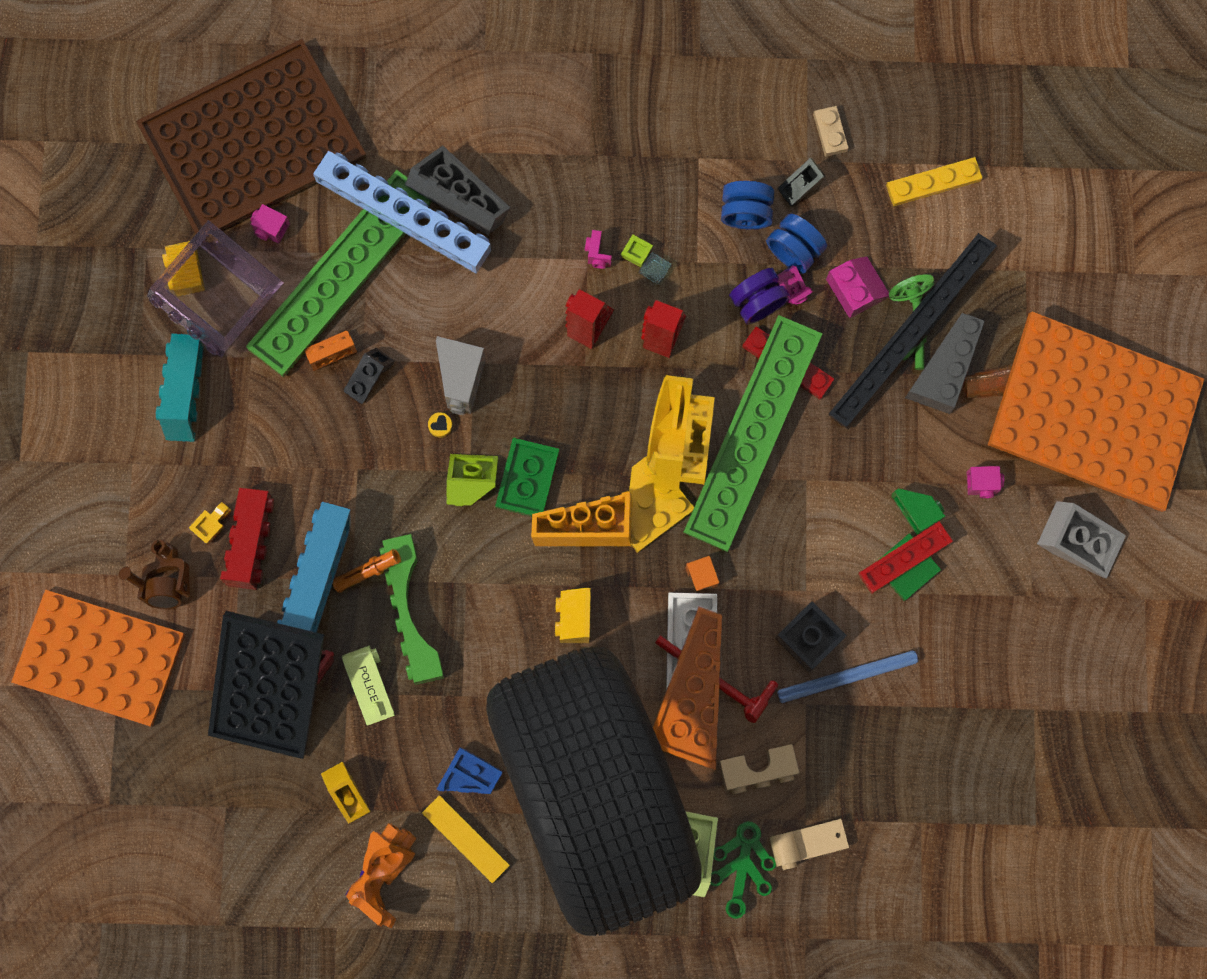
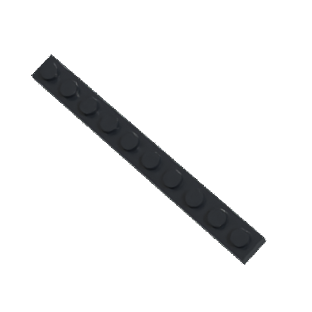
(913, 331)

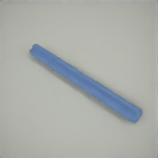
(847, 676)

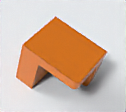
(702, 573)

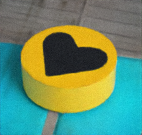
(440, 425)

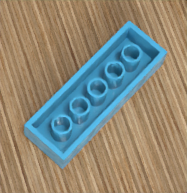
(317, 567)

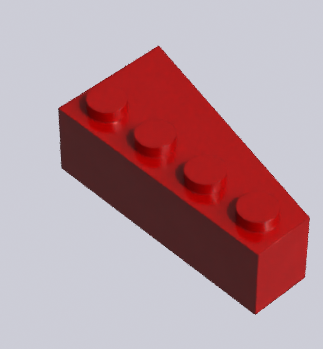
(586, 318)
(662, 328)
(248, 539)

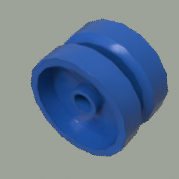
(747, 205)
(796, 243)

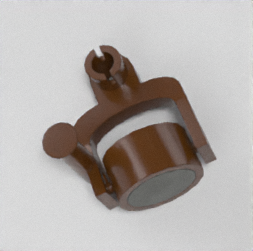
(161, 591)

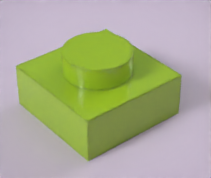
(636, 251)

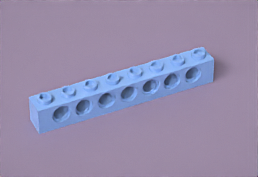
(335, 164)

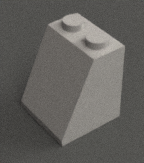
(460, 372)

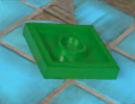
(914, 578)

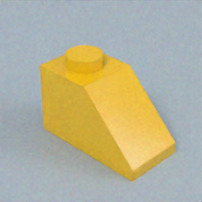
(345, 792)

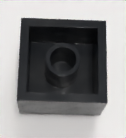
(810, 636)

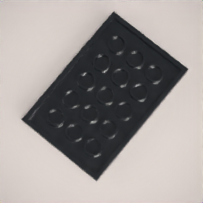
(265, 684)

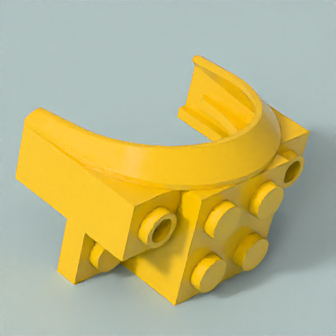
(679, 434)

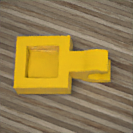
(208, 525)

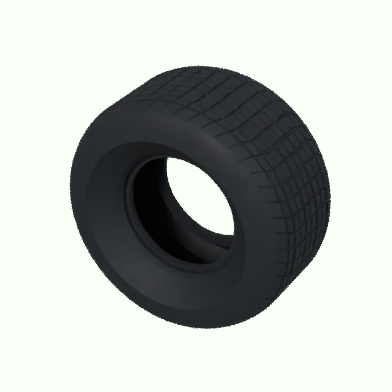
(595, 790)

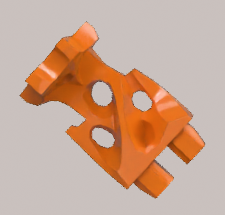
(384, 860)

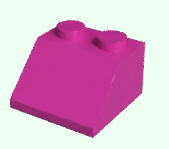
(857, 285)

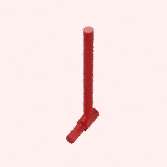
(753, 707)

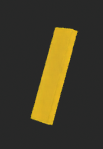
(465, 839)

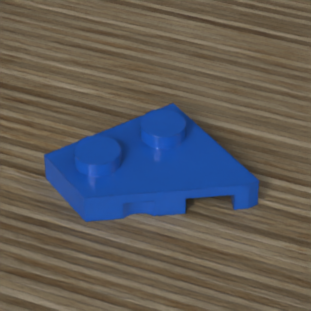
(470, 774)

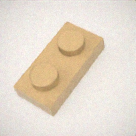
(830, 131)

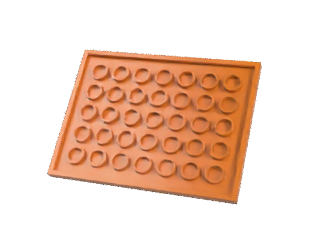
(1096, 411)

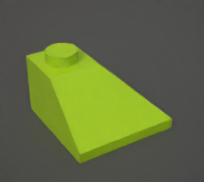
(470, 478)

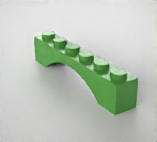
(423, 659)

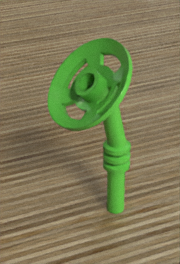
(914, 295)

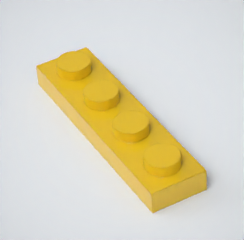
(934, 181)

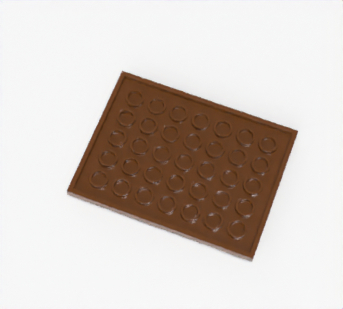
(249, 137)

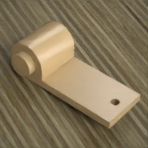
(808, 843)

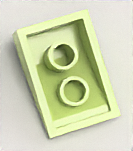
(704, 833)

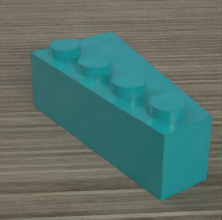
(180, 387)

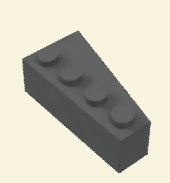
(457, 190)
(945, 373)

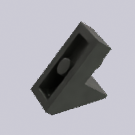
(801, 182)

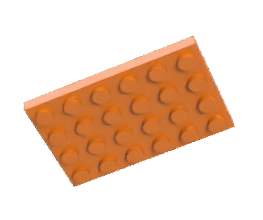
(98, 658)

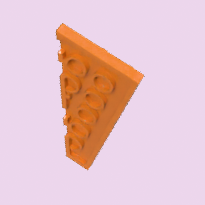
(690, 706)

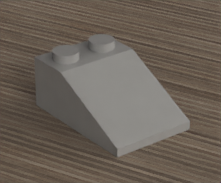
(1081, 538)

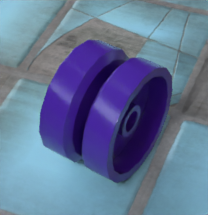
(759, 296)

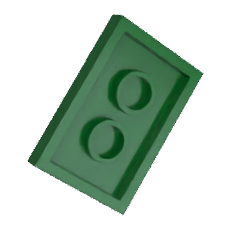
(527, 477)

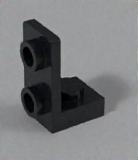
(367, 373)

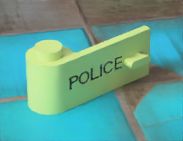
(368, 684)

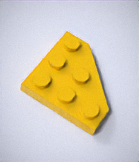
(653, 508)

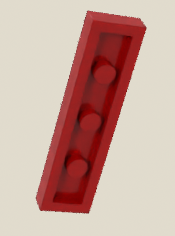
(814, 380)
(905, 557)

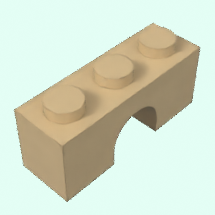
(780, 766)

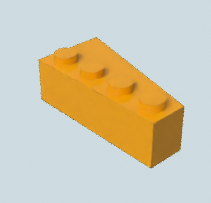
(586, 524)

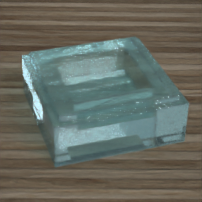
(655, 268)

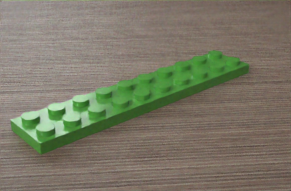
(328, 286)
(752, 433)

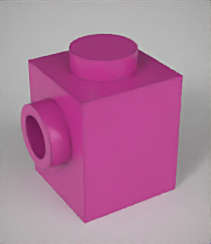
(269, 224)
(984, 481)

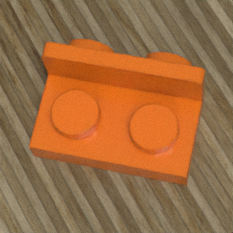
(330, 350)

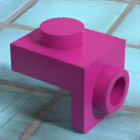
(593, 246)
(794, 285)

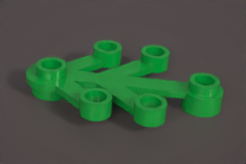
(743, 866)

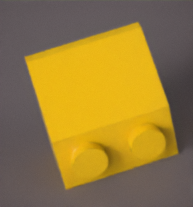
(574, 616)

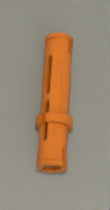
(374, 567)

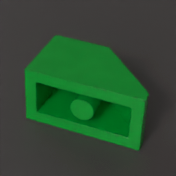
(918, 509)

